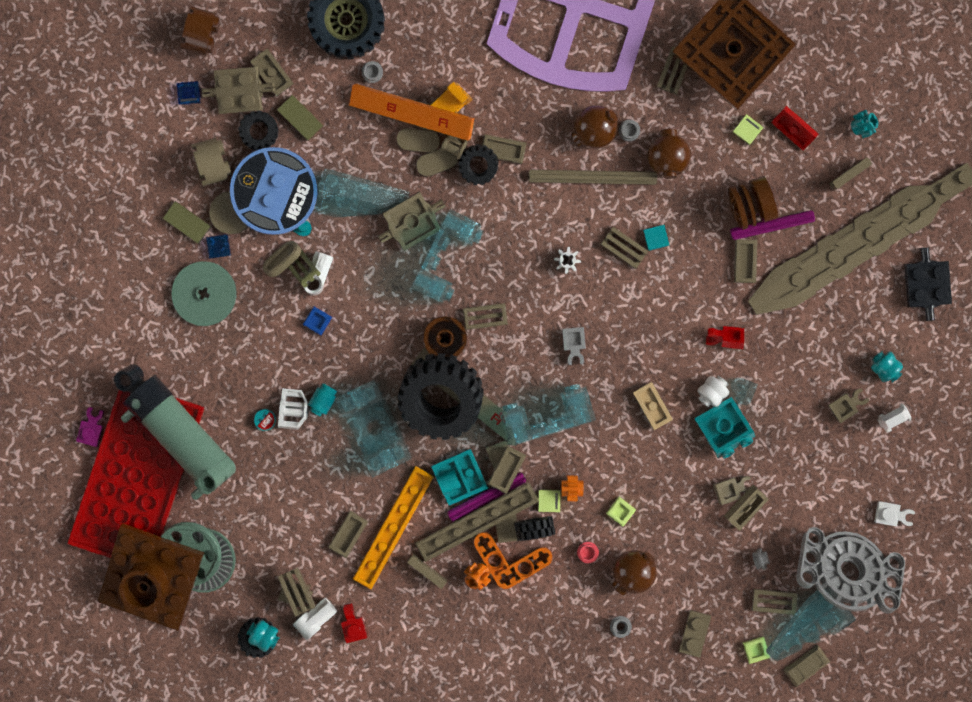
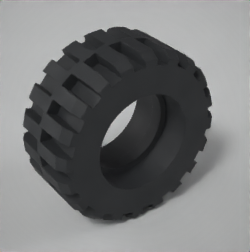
(449, 373)

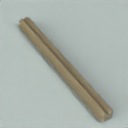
(592, 177)

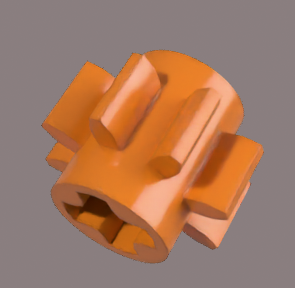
(572, 488)
(477, 576)

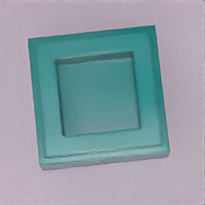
(656, 237)

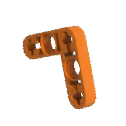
(504, 567)

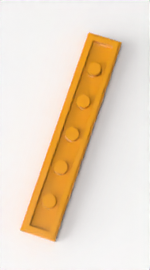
(393, 527)

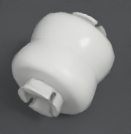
(713, 391)

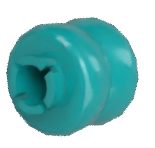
(887, 366)
(263, 635)

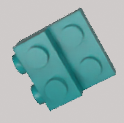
(725, 428)

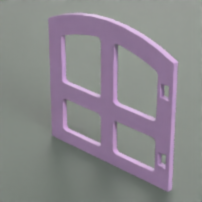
(554, 70)

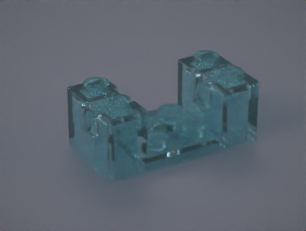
(459, 228)
(576, 406)
(382, 449)

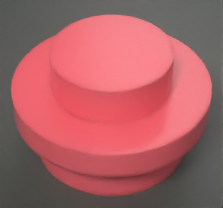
(588, 552)

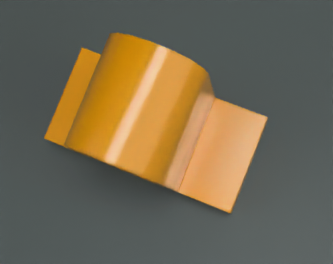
(453, 98)

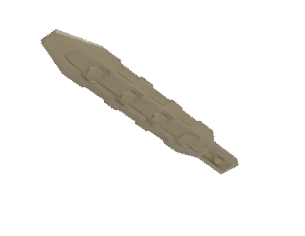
(856, 243)

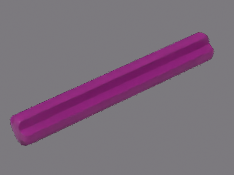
(773, 225)
(482, 499)

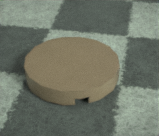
(224, 216)

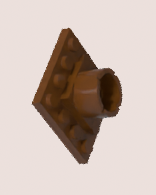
(757, 48)
(150, 577)

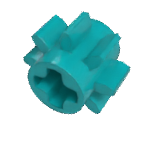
(864, 124)

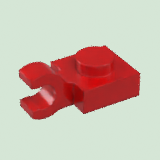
(729, 336)
(353, 626)

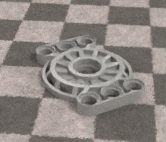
(865, 555)

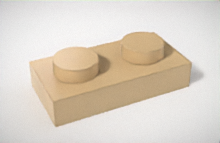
(652, 406)

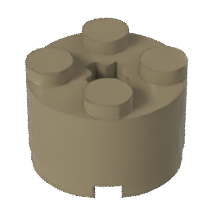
(210, 161)

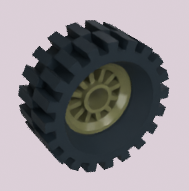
(342, 45)

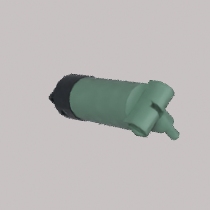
(174, 429)

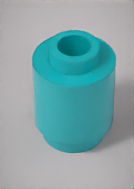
(322, 399)

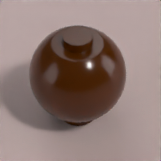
(595, 127)
(669, 154)
(634, 572)

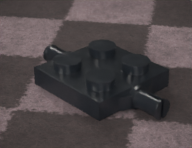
(928, 284)

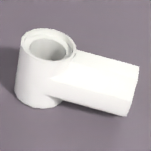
(322, 263)
(311, 621)

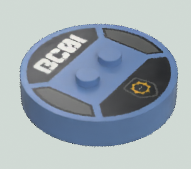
(273, 191)

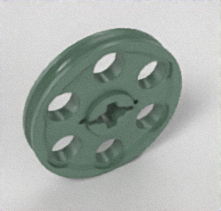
(209, 543)

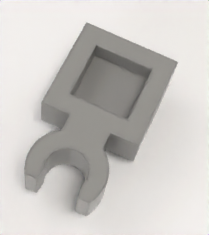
(574, 341)

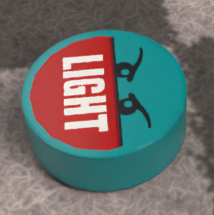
(265, 419)

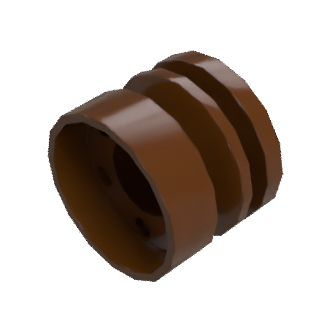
(756, 201)

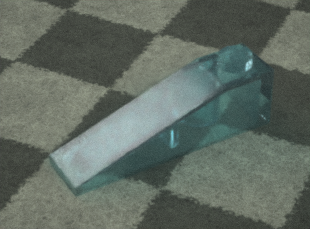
(353, 196)
(809, 622)

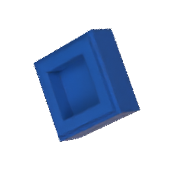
(317, 320)

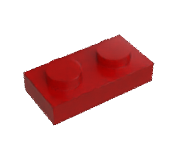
(794, 128)

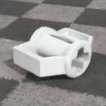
(292, 409)
(894, 418)

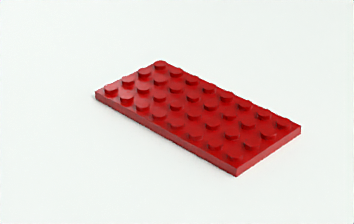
(129, 482)

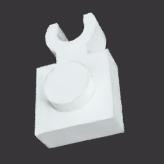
(890, 514)

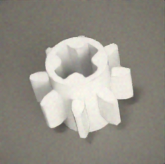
(567, 254)

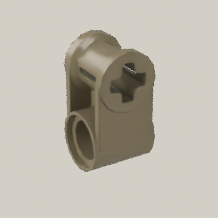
(454, 145)

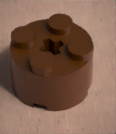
(199, 31)
(445, 325)

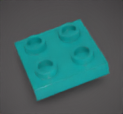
(459, 477)

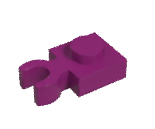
(90, 431)

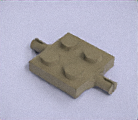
(238, 90)
(411, 221)

